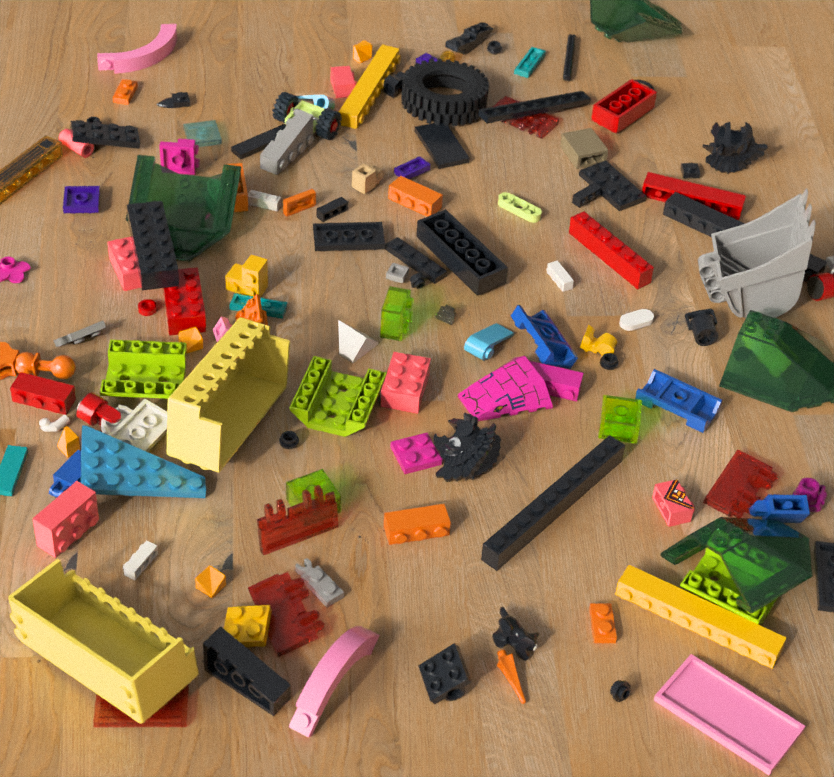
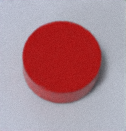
(147, 307)

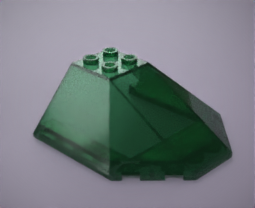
(632, 20)
(195, 207)
(779, 365)
(759, 554)

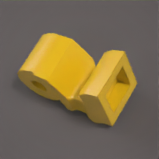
(604, 344)

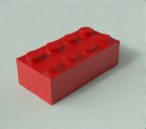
(623, 106)
(185, 303)

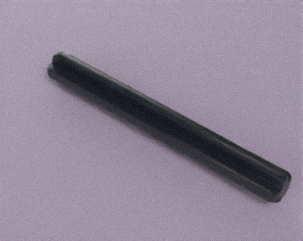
(569, 57)

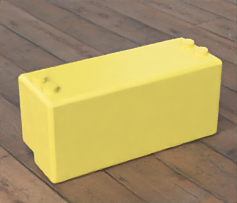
(227, 395)
(100, 643)

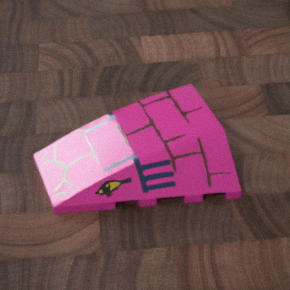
(507, 390)

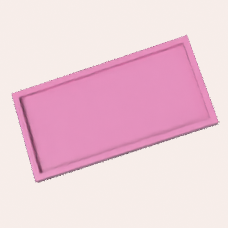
(730, 714)

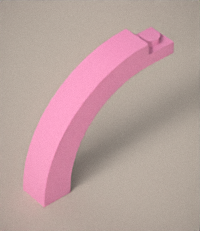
(142, 57)
(333, 666)

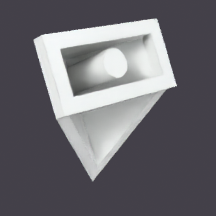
(354, 343)

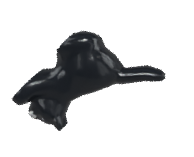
(513, 634)

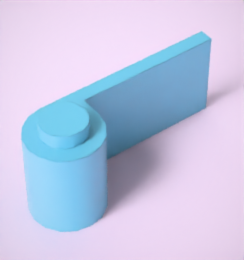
(319, 100)
(482, 342)

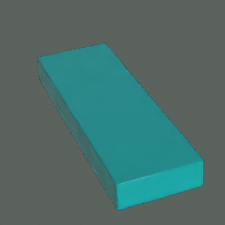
(529, 62)
(272, 307)
(11, 468)

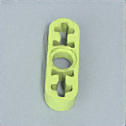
(511, 202)

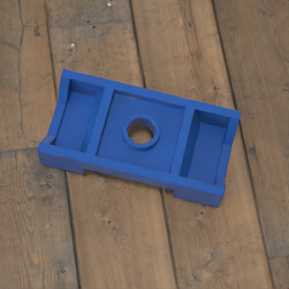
(551, 344)
(696, 405)

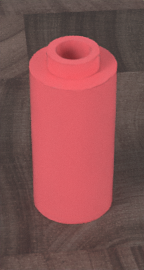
(82, 149)

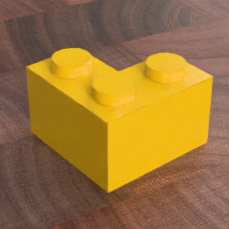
(248, 278)

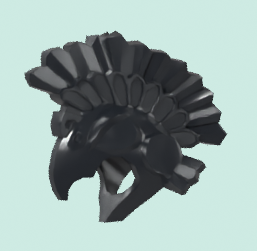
(732, 148)
(468, 450)

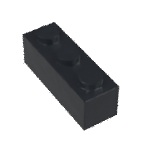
(587, 195)
(332, 209)

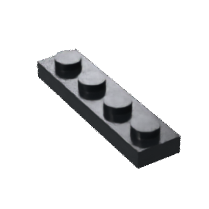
(416, 260)

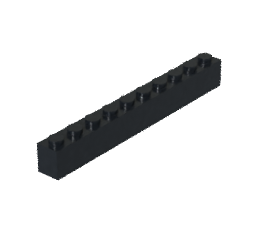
(711, 221)
(552, 503)

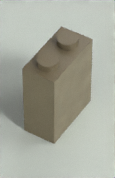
(583, 148)

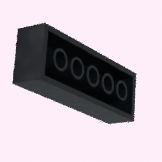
(152, 245)
(461, 252)

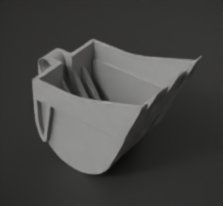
(761, 261)

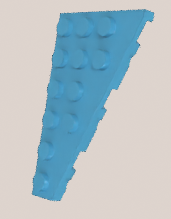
(123, 469)

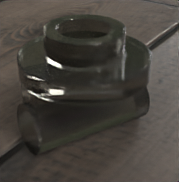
(446, 314)

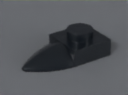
(177, 100)

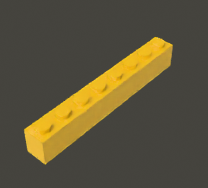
(369, 86)
(700, 616)

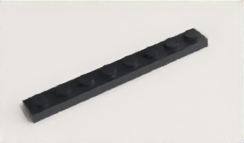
(534, 106)

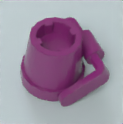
(811, 488)

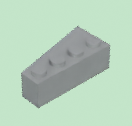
(288, 143)

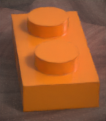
(125, 91)
(299, 202)
(602, 623)

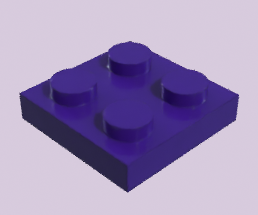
(81, 199)

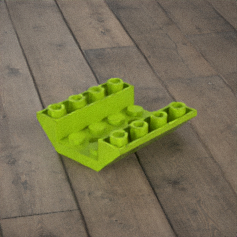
(145, 367)
(321, 397)
(721, 591)

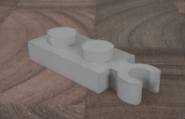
(78, 336)
(319, 583)

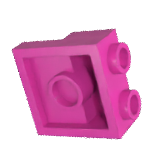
(180, 156)

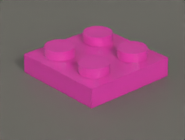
(416, 453)

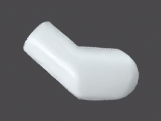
(48, 426)

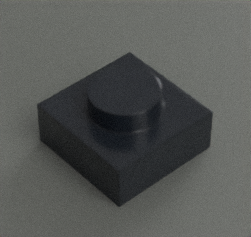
(690, 170)

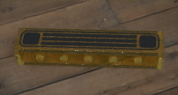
(28, 166)

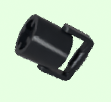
(703, 326)

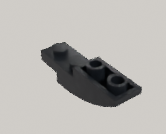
(470, 39)

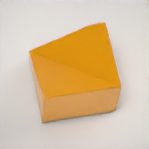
(362, 51)
(192, 338)
(68, 442)
(210, 581)

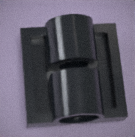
(445, 675)

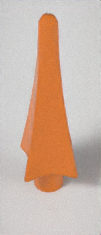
(507, 667)

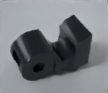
(392, 84)

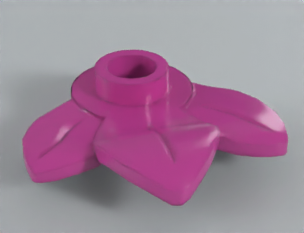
(12, 269)

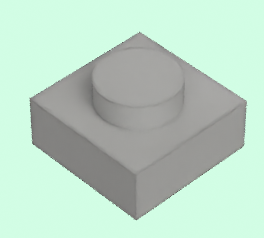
(397, 272)

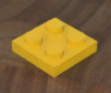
(249, 624)

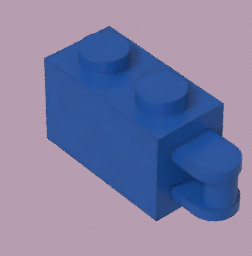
(66, 475)
(782, 508)

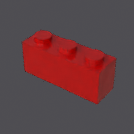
(43, 393)

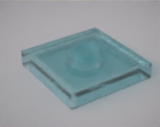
(203, 133)

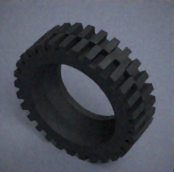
(440, 107)

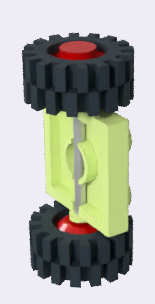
(325, 121)

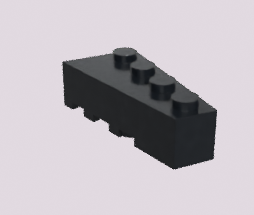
(244, 672)

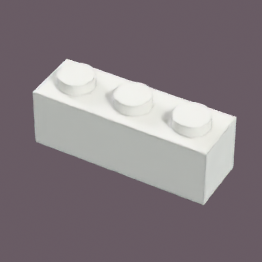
(264, 200)
(560, 276)
(140, 560)

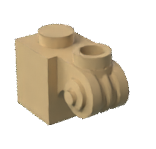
(366, 178)

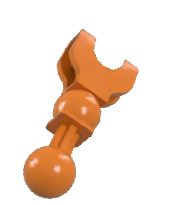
(15, 362)

